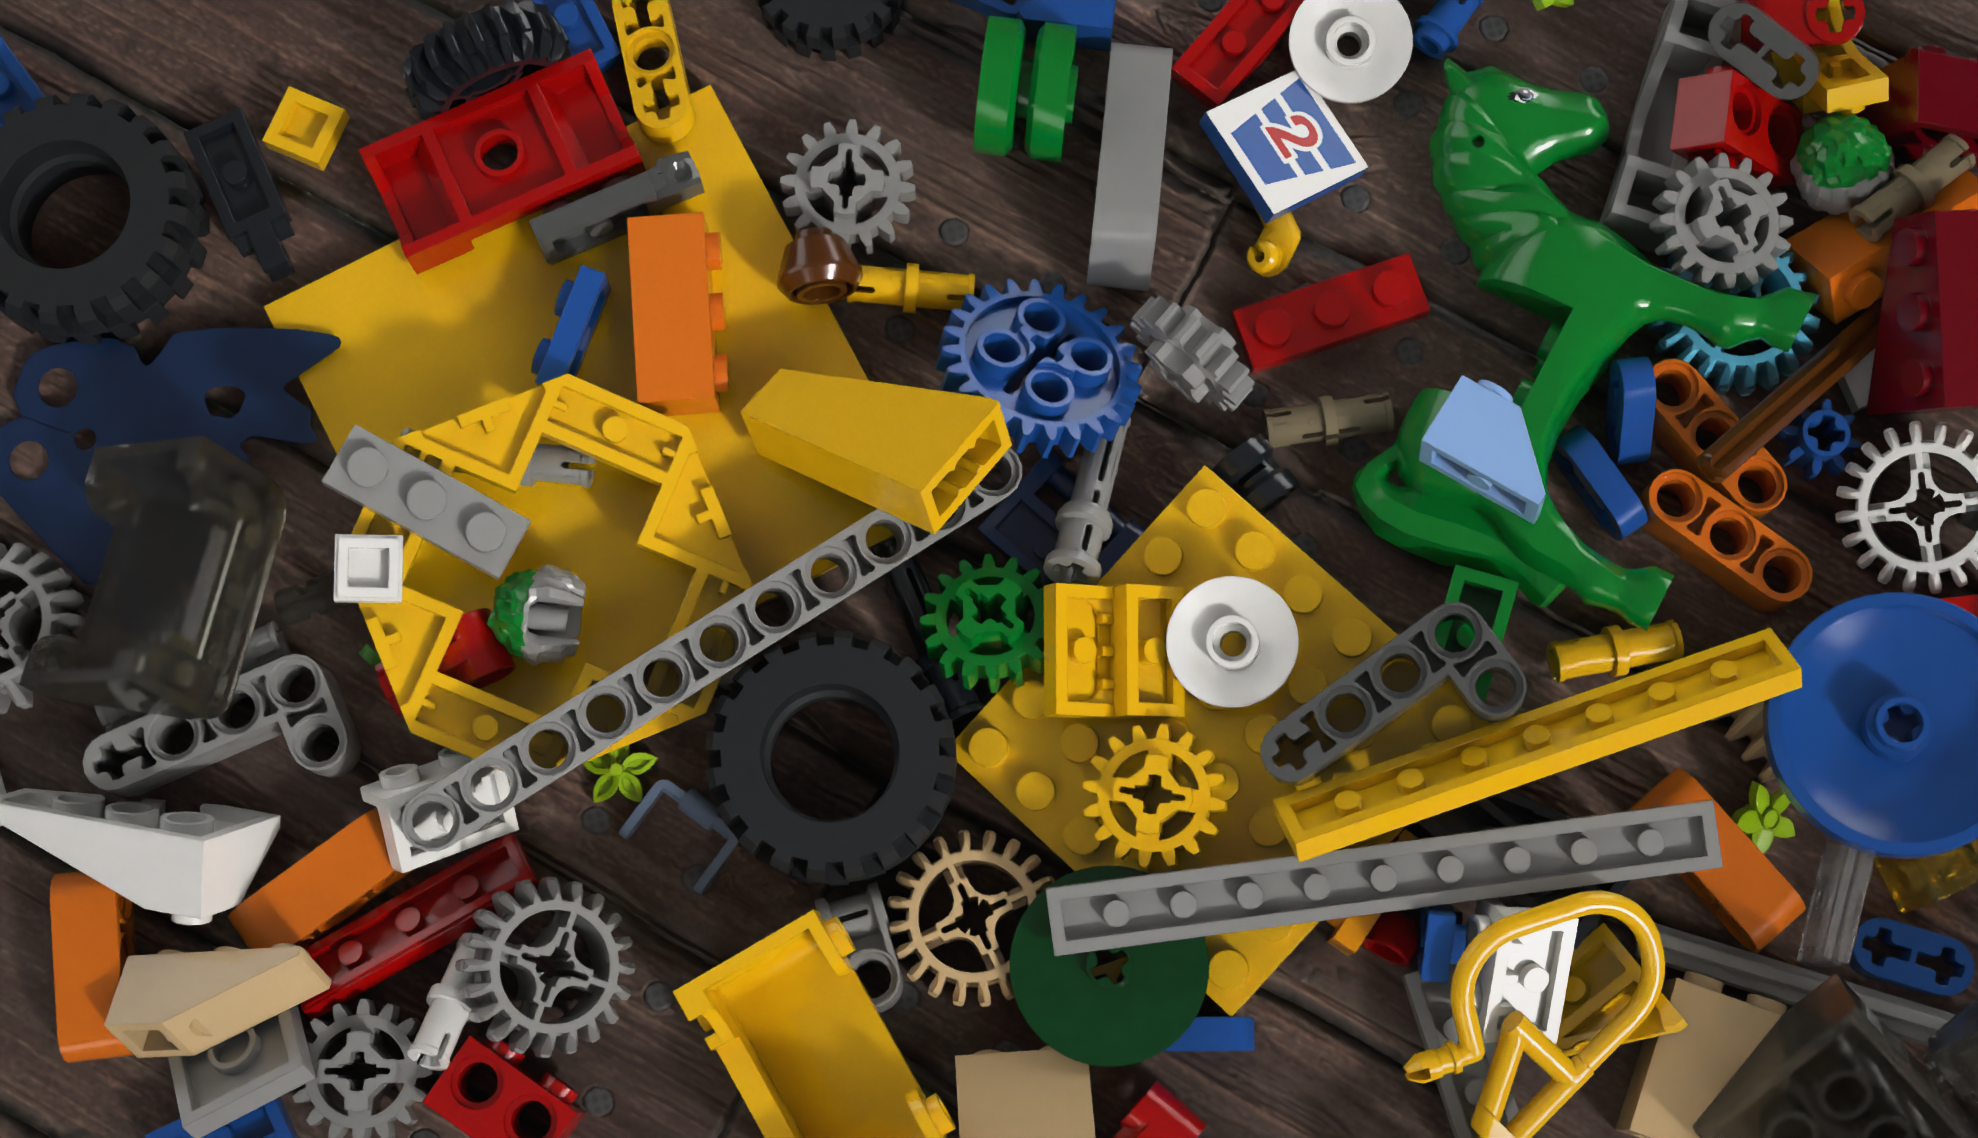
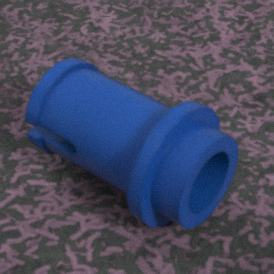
(1439, 29)

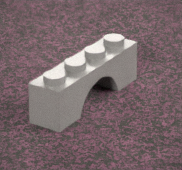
(1645, 158)

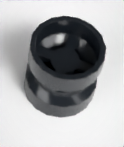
(1266, 487)

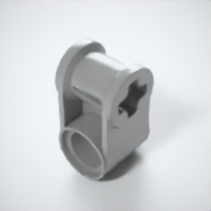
(869, 935)

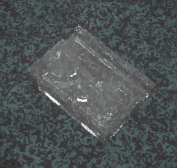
(1835, 906)

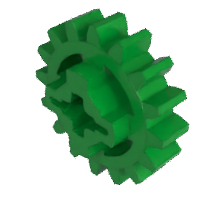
(998, 644)

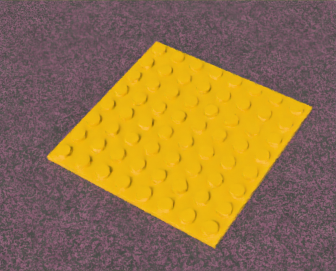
(468, 336)

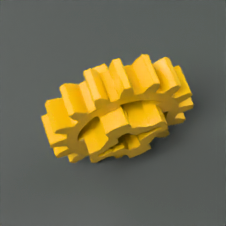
(1157, 765)

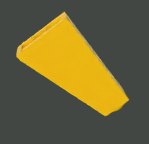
(880, 441)

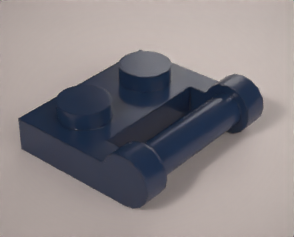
(1027, 528)

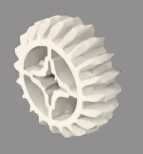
(1867, 513)

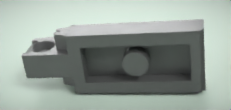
(600, 217)

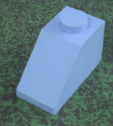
(1486, 447)

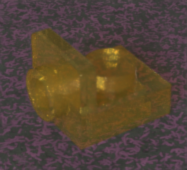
(1929, 879)

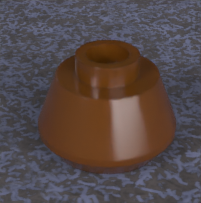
(818, 268)

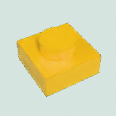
(306, 128)

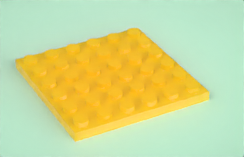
(1041, 761)

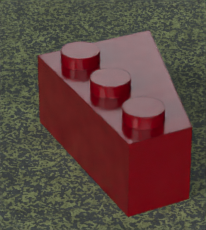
(1928, 100)
(1928, 317)

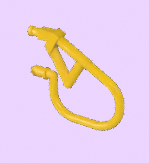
(1521, 1034)

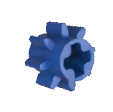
(1832, 431)

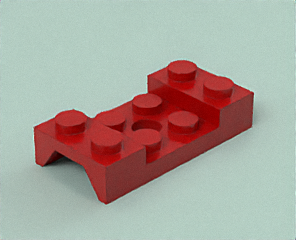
(437, 171)

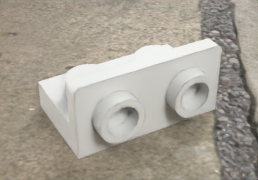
(433, 819)
(1522, 974)

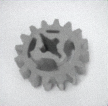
(872, 191)
(1725, 196)
(1192, 353)
(365, 1098)

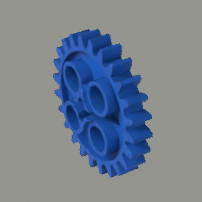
(1063, 400)

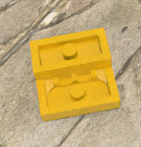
(1110, 652)

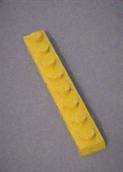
(1536, 744)

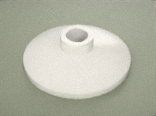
(1383, 40)
(1224, 608)

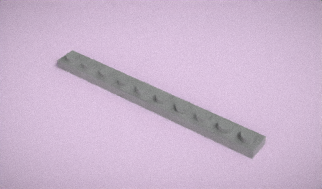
(1384, 877)

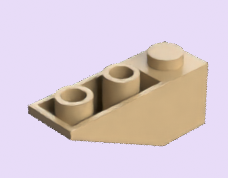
(198, 999)

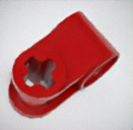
(1801, 20)

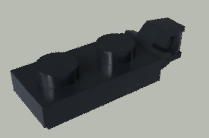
(243, 190)

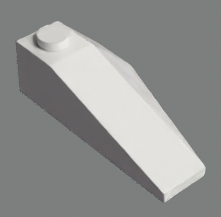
(154, 858)

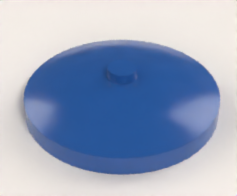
(1883, 726)

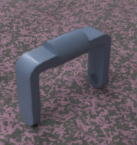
(698, 809)

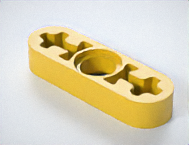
(644, 82)

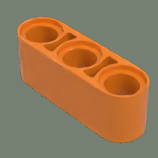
(1704, 409)
(1754, 542)
(319, 888)
(1748, 891)
(90, 948)

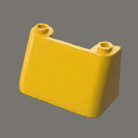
(809, 1040)

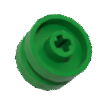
(1025, 88)

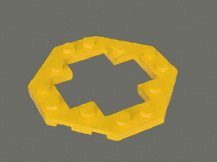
(497, 448)

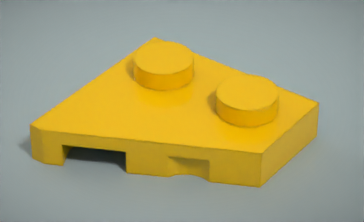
(1599, 987)

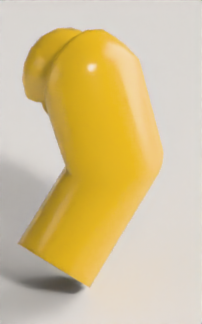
(1274, 246)

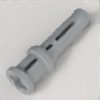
(1084, 519)

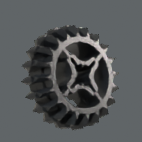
(481, 54)

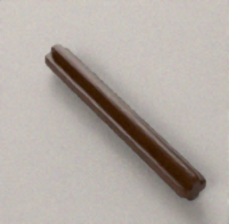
(1791, 397)

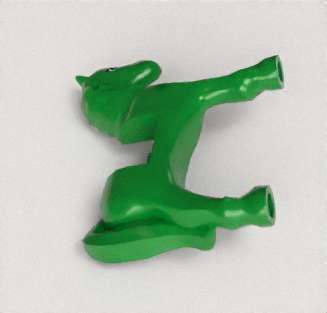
(1568, 270)

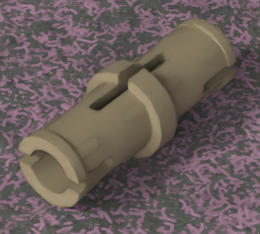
(1912, 187)
(1328, 420)

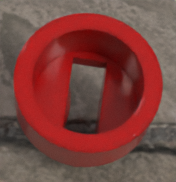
(1393, 938)

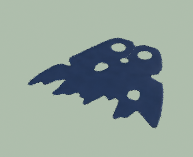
(147, 404)

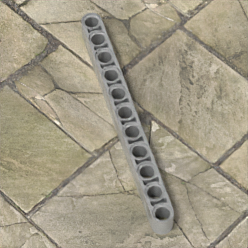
(693, 668)

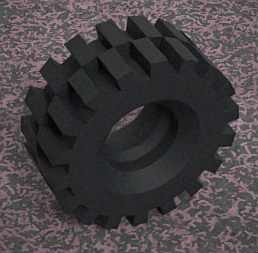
(830, 23)

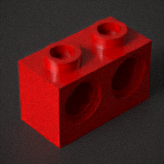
(1737, 118)
(515, 1090)

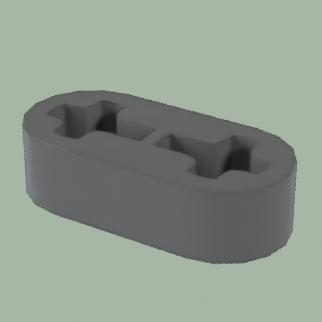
(1753, 63)

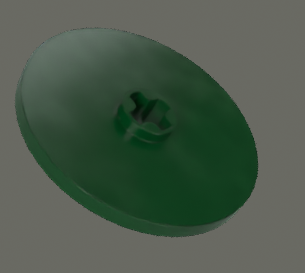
(1100, 1019)

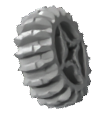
(42, 598)
(535, 993)

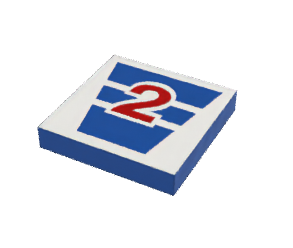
(1283, 145)

